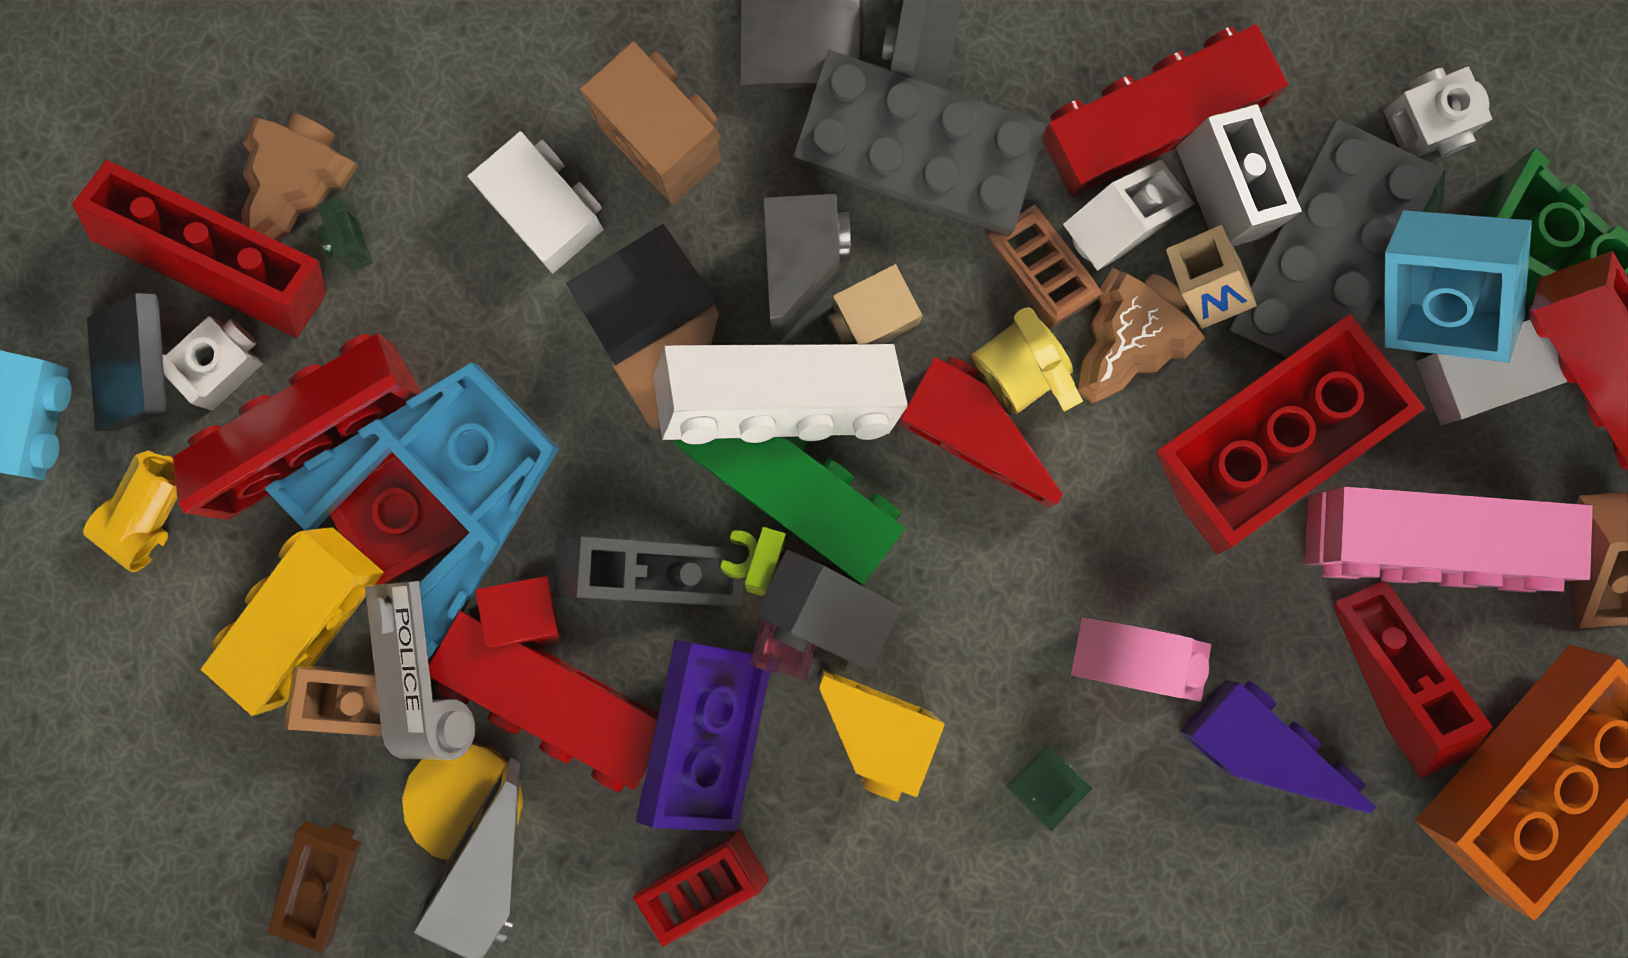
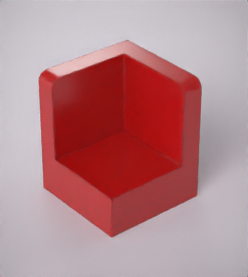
(518, 613)

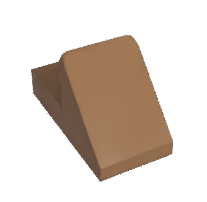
(333, 701)

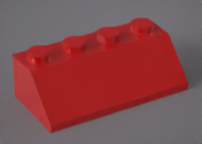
(1286, 434)
(276, 435)

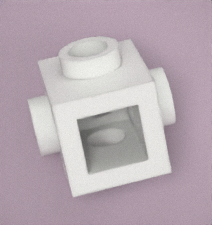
(1439, 113)

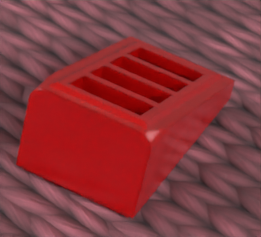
(742, 863)

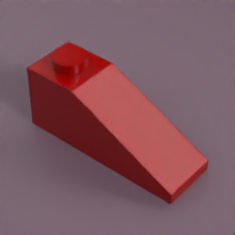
(971, 424)
(1410, 681)

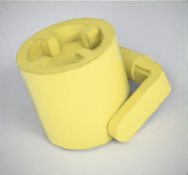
(1026, 364)

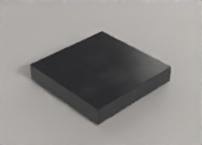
(640, 293)
(126, 362)

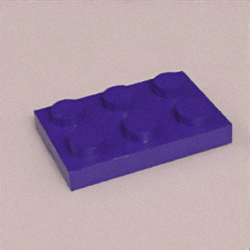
(703, 739)

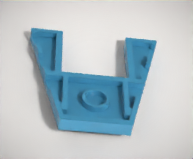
(469, 452)

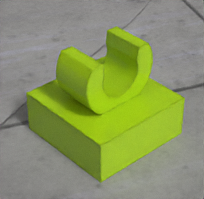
(761, 562)

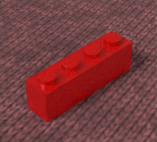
(1160, 110)
(201, 248)
(1587, 323)
(548, 699)

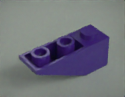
(1253, 744)

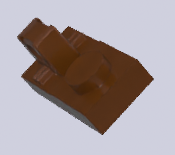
(314, 885)

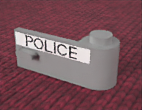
(409, 717)

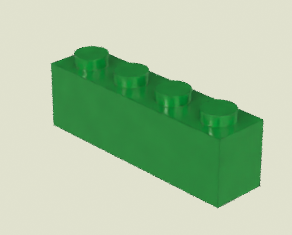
(805, 498)

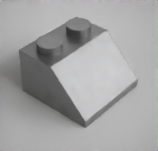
(803, 254)

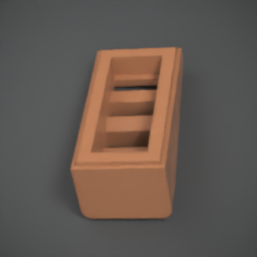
(1050, 313)

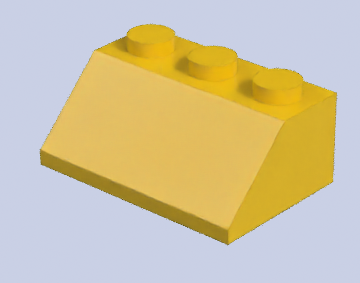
(882, 735)

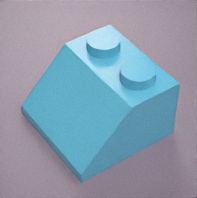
(30, 407)

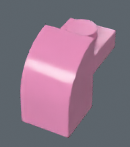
(1141, 659)

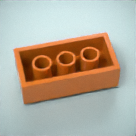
(1541, 785)

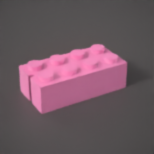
(1448, 539)

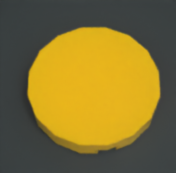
(447, 794)

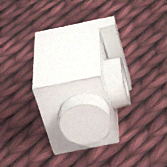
(230, 367)

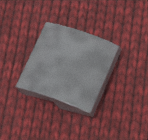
(789, 40)

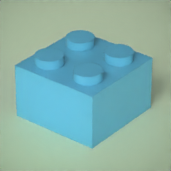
(1456, 284)

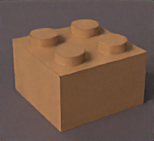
(653, 121)

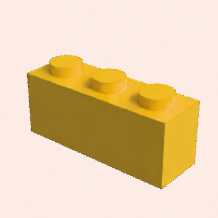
(290, 618)

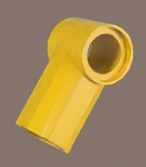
(133, 518)

